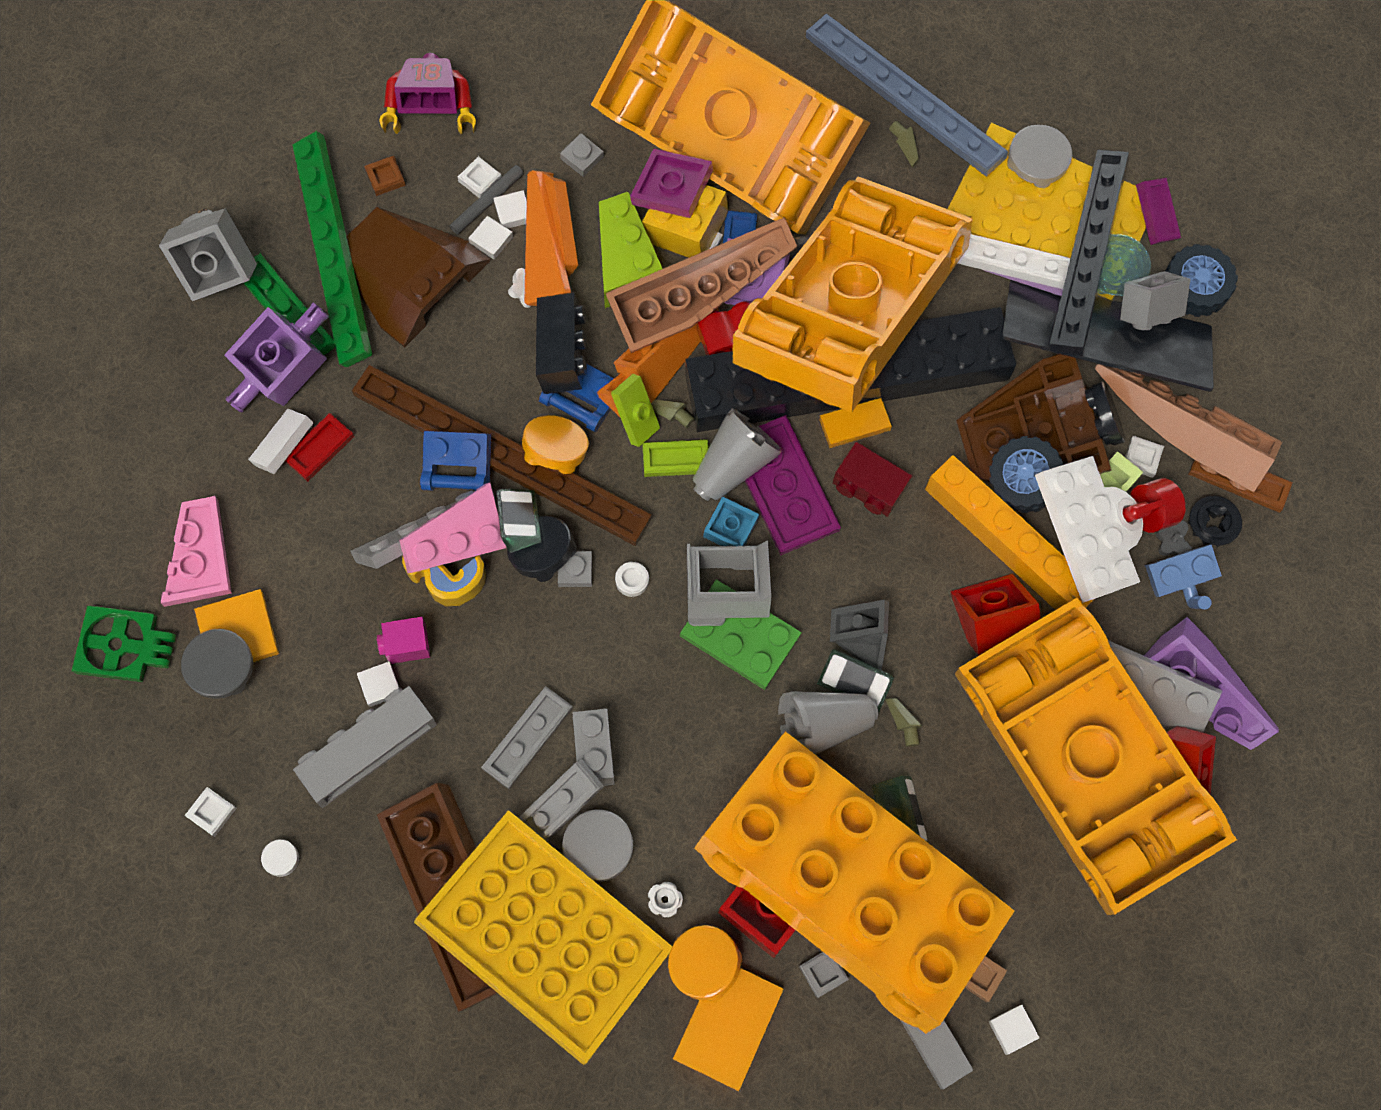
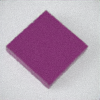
(671, 183)

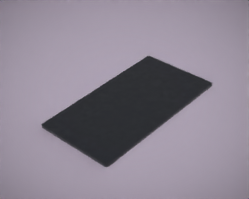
(1169, 351)

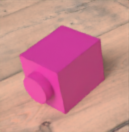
(404, 640)

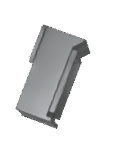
(714, 607)

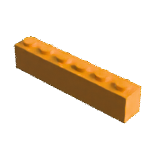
(1004, 532)

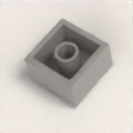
(208, 254)

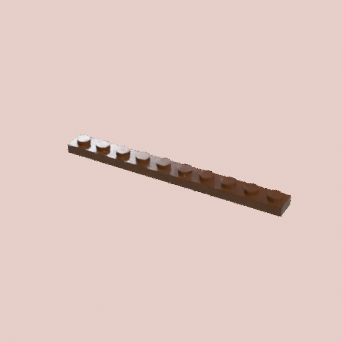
(506, 456)

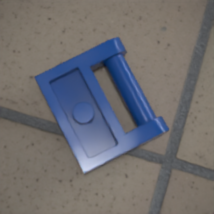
(590, 386)
(455, 450)

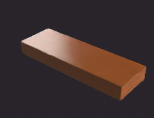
(1270, 493)

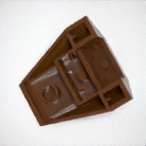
(407, 269)
(1039, 403)

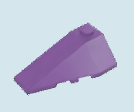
(1237, 710)

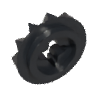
(1215, 507)

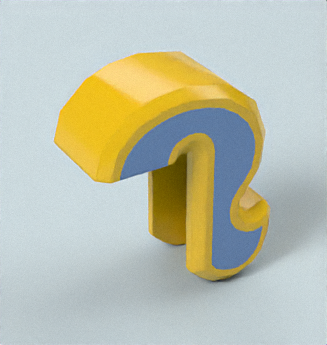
(451, 589)

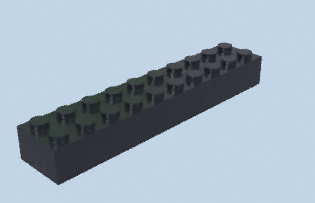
(931, 359)

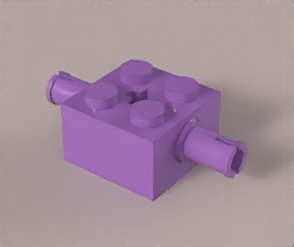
(276, 356)

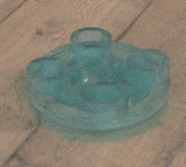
(1124, 262)

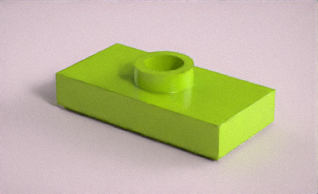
(635, 410)

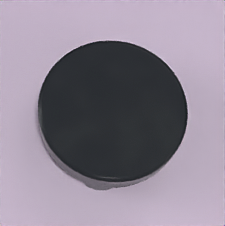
(1109, 423)
(548, 556)

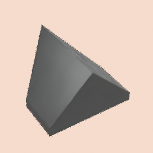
(862, 630)

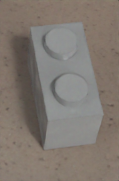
(1154, 300)
(593, 743)

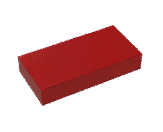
(319, 447)

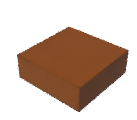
(384, 175)

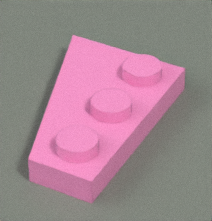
(456, 534)
(199, 555)

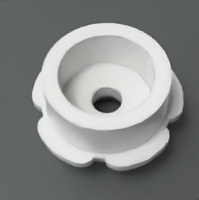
(674, 899)

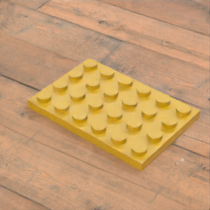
(1036, 217)
(544, 936)

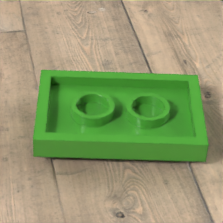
(745, 644)

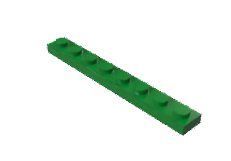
(332, 250)

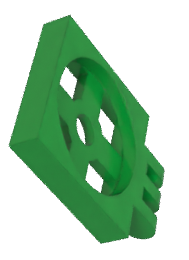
(146, 649)

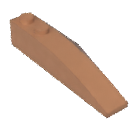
(696, 286)
(1210, 437)

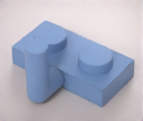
(1183, 573)

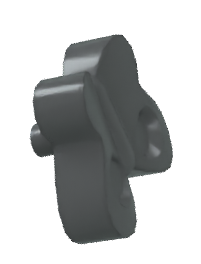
(1173, 540)

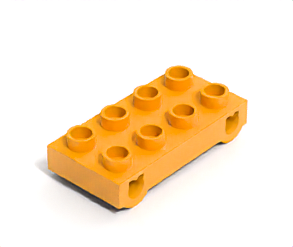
(725, 104)
(851, 293)
(1094, 757)
(855, 883)

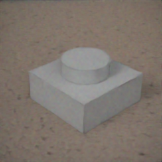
(581, 155)
(576, 571)

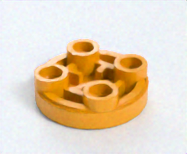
(554, 443)
(704, 963)

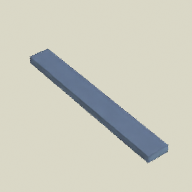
(907, 95)

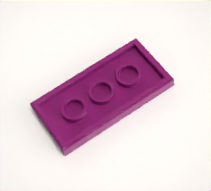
(790, 494)

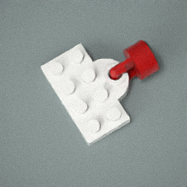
(1103, 523)

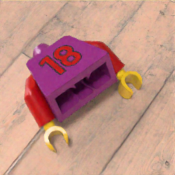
(427, 87)

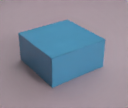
(730, 524)

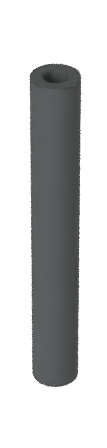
(486, 199)

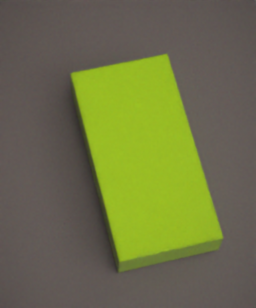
(673, 457)

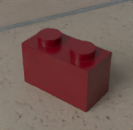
(871, 480)

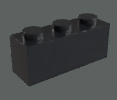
(560, 343)

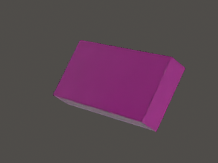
(1158, 211)

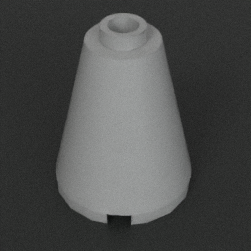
(733, 456)
(825, 718)

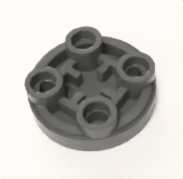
(217, 664)

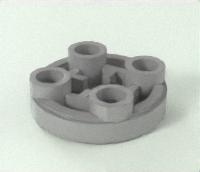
(1039, 155)
(598, 844)

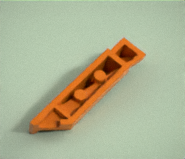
(549, 238)
(653, 363)

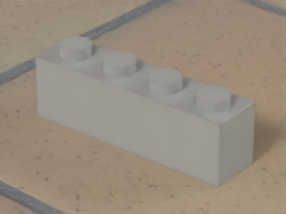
(364, 747)

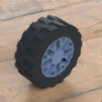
(1210, 276)
(1015, 472)

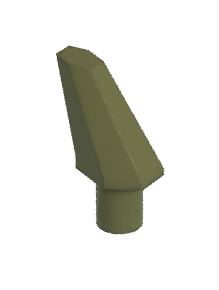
(906, 141)
(672, 411)
(905, 721)

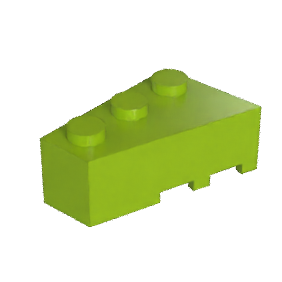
(624, 244)

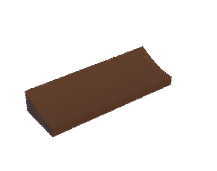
(429, 847)

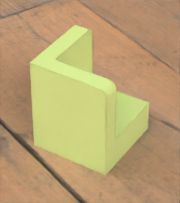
(1123, 473)

